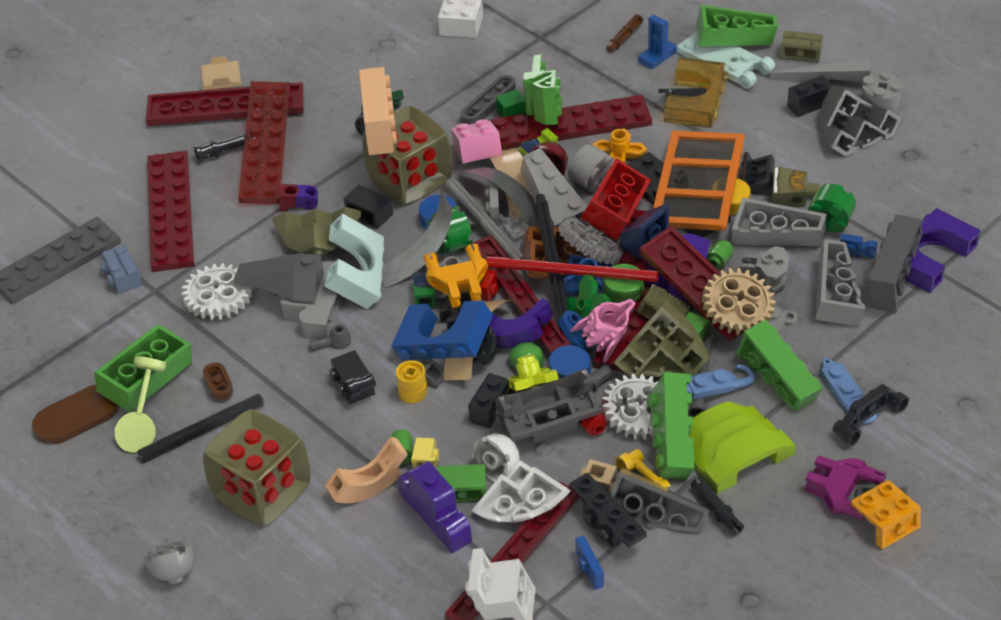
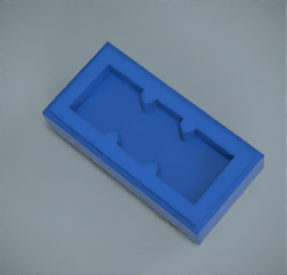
(588, 562)

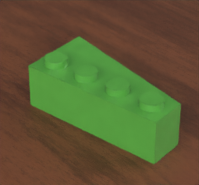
(734, 27)
(778, 365)
(672, 426)

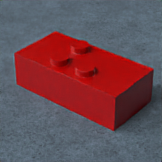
(615, 199)

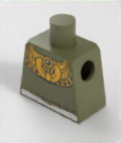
(791, 187)

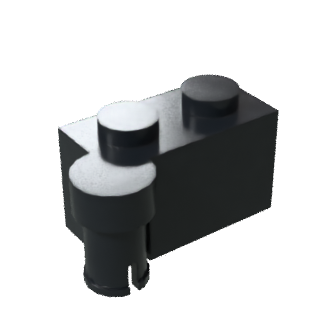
(352, 377)

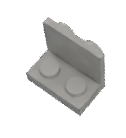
(488, 202)

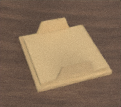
(220, 74)

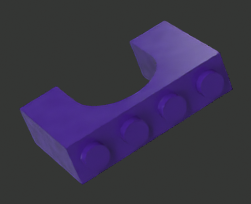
(942, 230)

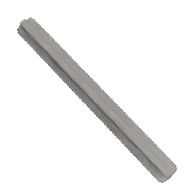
(483, 219)

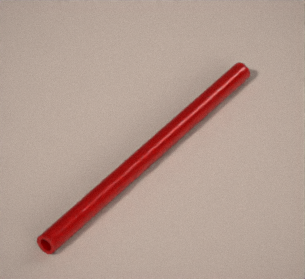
(573, 269)

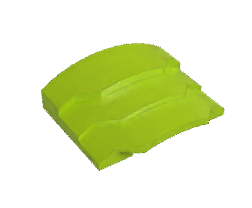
(733, 438)

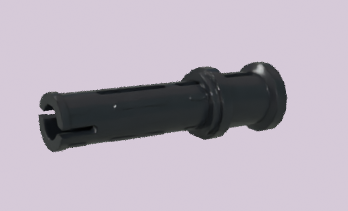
(215, 148)

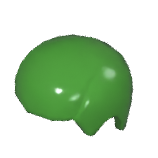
(525, 349)

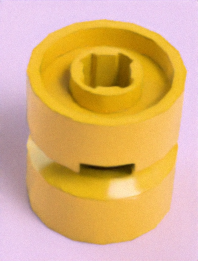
(411, 381)

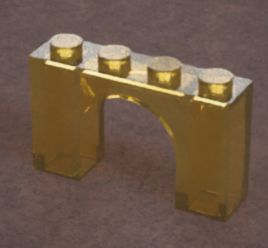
(700, 109)

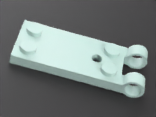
(737, 60)

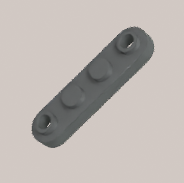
(486, 100)

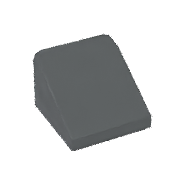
(434, 373)

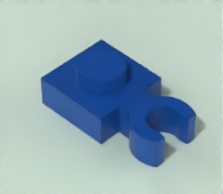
(857, 246)

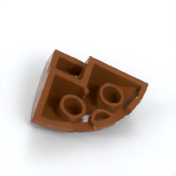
(534, 249)

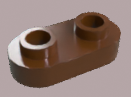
(218, 381)

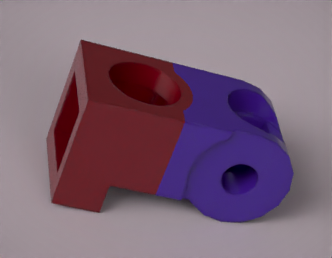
(298, 196)

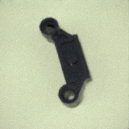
(865, 408)

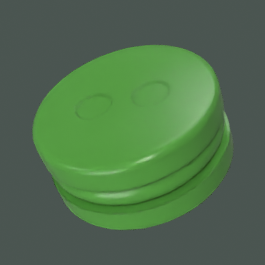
(622, 289)

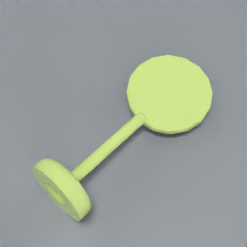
(136, 428)

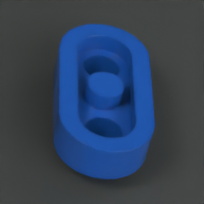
(566, 323)

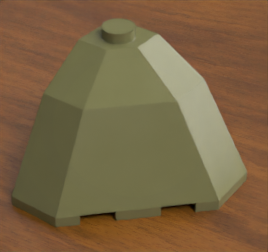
(310, 231)
(664, 345)

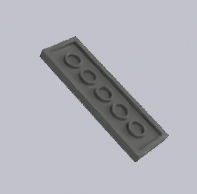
(56, 259)

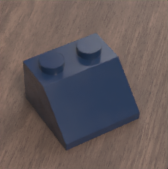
(645, 229)

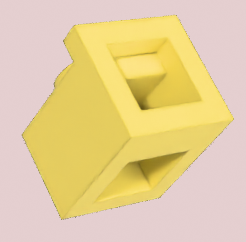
(425, 451)

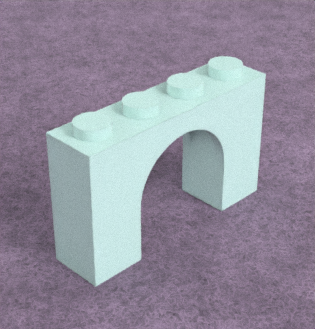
(367, 247)

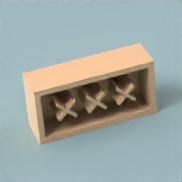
(378, 111)

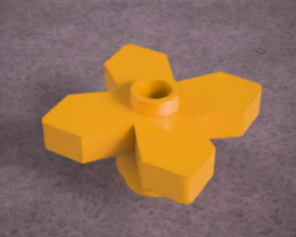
(620, 147)

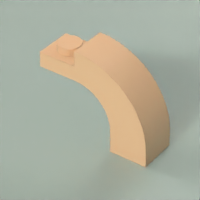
(370, 480)

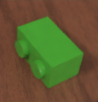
(466, 480)

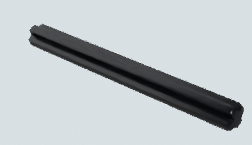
(199, 428)

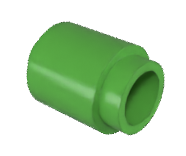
(720, 254)
(406, 441)

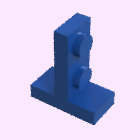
(658, 45)

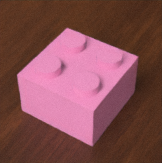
(476, 141)

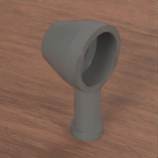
(338, 339)

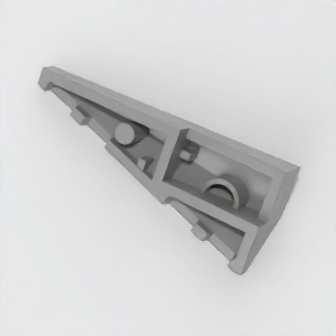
(845, 71)

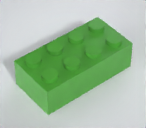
(123, 381)

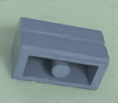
(121, 269)

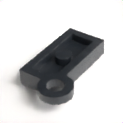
(689, 92)

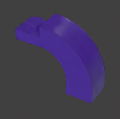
(524, 328)

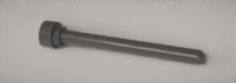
(698, 405)

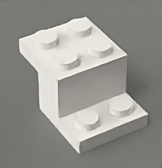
(500, 588)

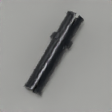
(722, 512)

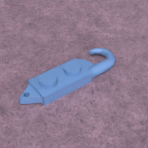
(718, 382)
(842, 385)

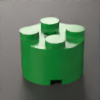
(836, 205)
(458, 232)

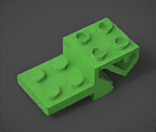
(542, 93)

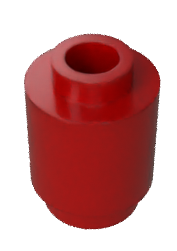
(594, 425)

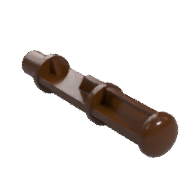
(625, 32)

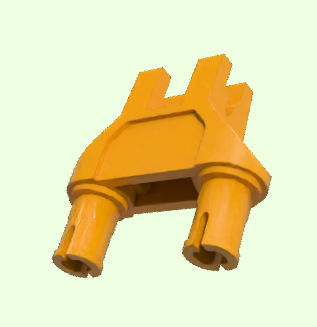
(457, 277)

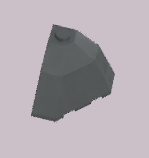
(854, 123)

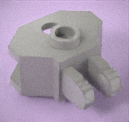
(769, 266)

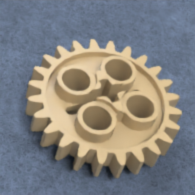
(737, 300)

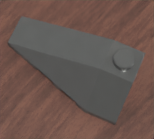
(289, 276)
(655, 505)

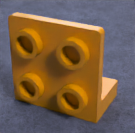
(890, 512)

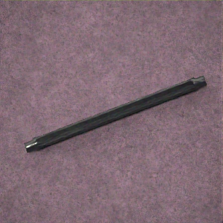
(551, 255)

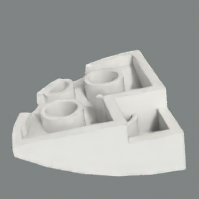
(520, 495)

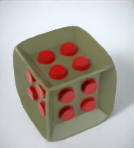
(418, 158)
(257, 467)

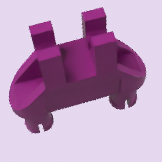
(837, 480)

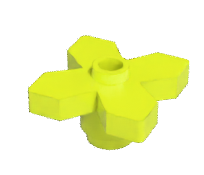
(530, 374)

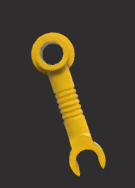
(634, 461)

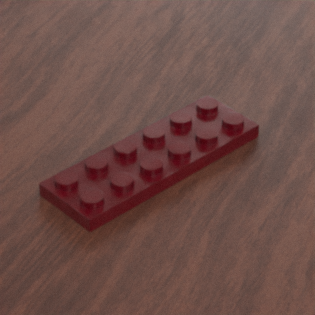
(683, 269)

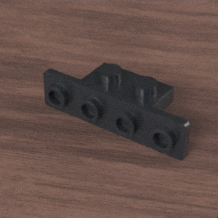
(606, 514)

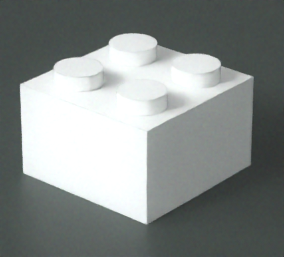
(460, 18)

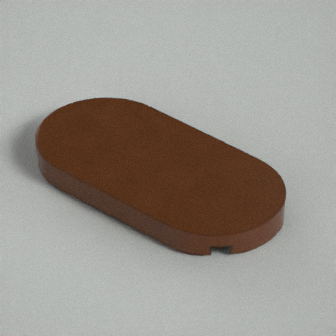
(73, 416)

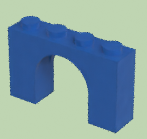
(460, 341)

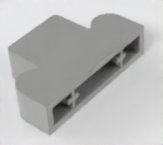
(315, 319)

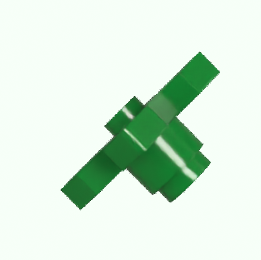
(588, 297)

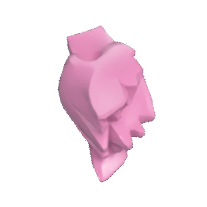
(606, 328)

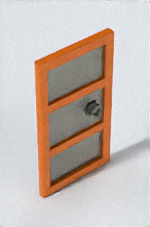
(700, 178)

